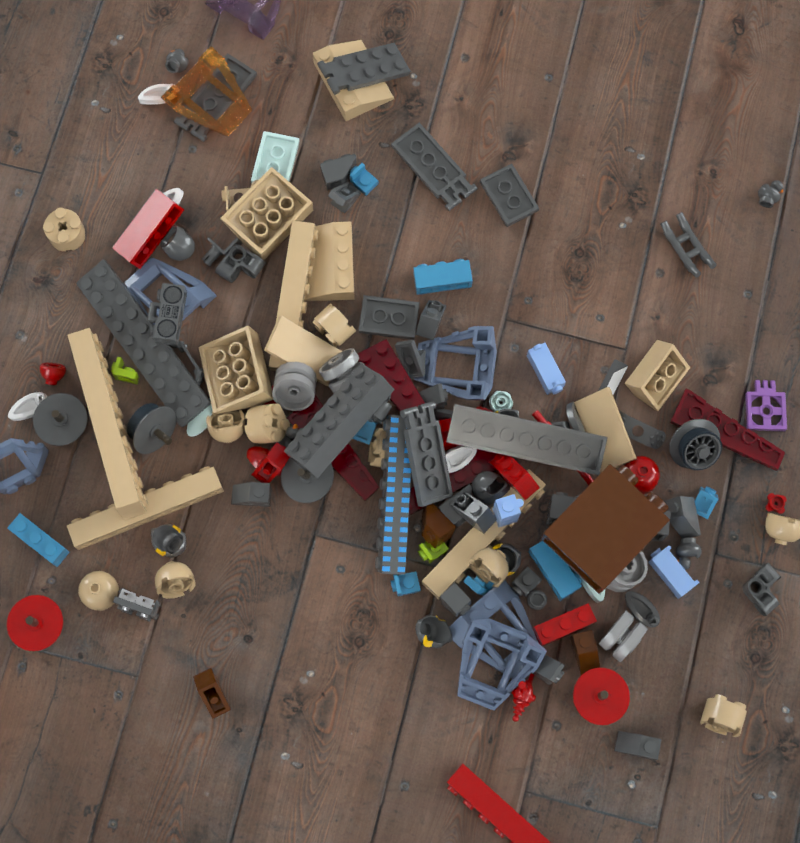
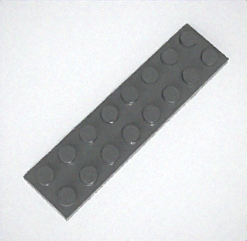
(526, 439)

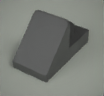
(344, 196)
(411, 359)

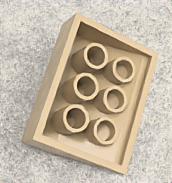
(359, 100)
(266, 213)
(332, 264)
(236, 371)

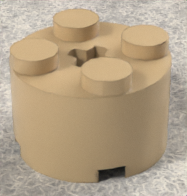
(64, 229)
(334, 325)
(266, 424)
(723, 716)

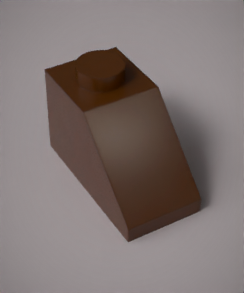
(436, 526)
(585, 651)
(211, 693)

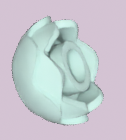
(499, 396)

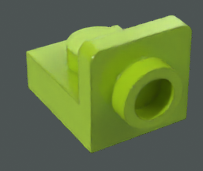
(126, 374)
(429, 553)

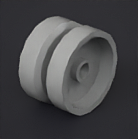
(340, 368)
(294, 386)
(631, 574)
(625, 638)

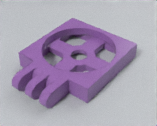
(766, 393)

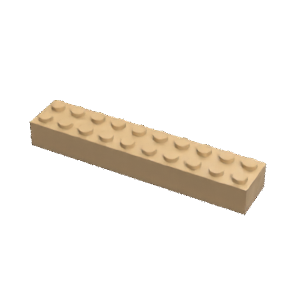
(107, 424)

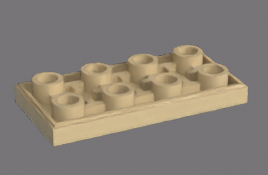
(296, 344)
(601, 417)

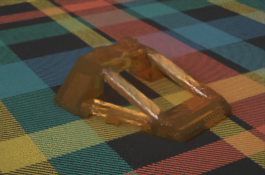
(194, 79)

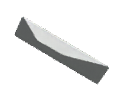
(614, 376)

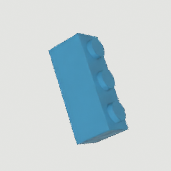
(442, 276)
(38, 540)
(555, 571)

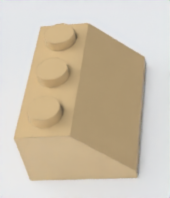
(657, 374)

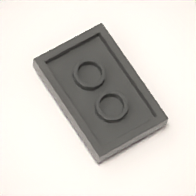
(509, 195)
(389, 317)

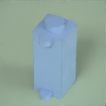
(546, 369)
(507, 510)
(671, 572)

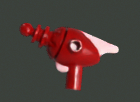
(523, 696)

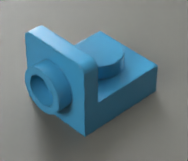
(363, 179)
(366, 432)
(705, 501)
(405, 584)
(478, 585)

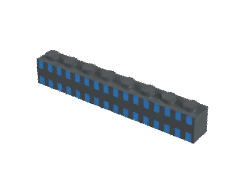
(394, 500)

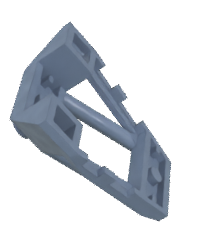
(197, 295)
(484, 366)
(33, 461)
(483, 609)
(507, 637)

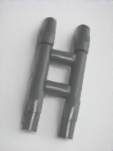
(688, 234)

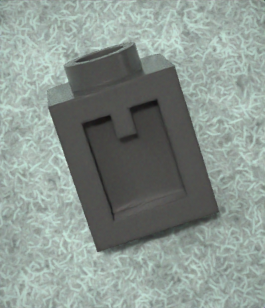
(525, 582)

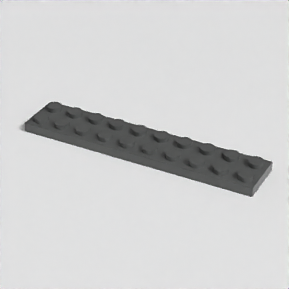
(132, 330)

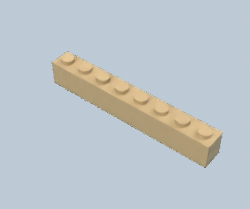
(296, 277)
(161, 501)
(456, 562)

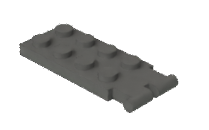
(364, 68)
(214, 100)
(433, 166)
(426, 454)

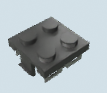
(132, 603)

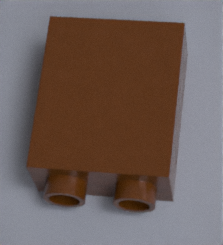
(606, 527)

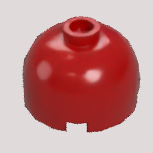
(646, 472)

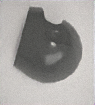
(181, 245)
(487, 488)

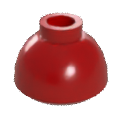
(52, 372)

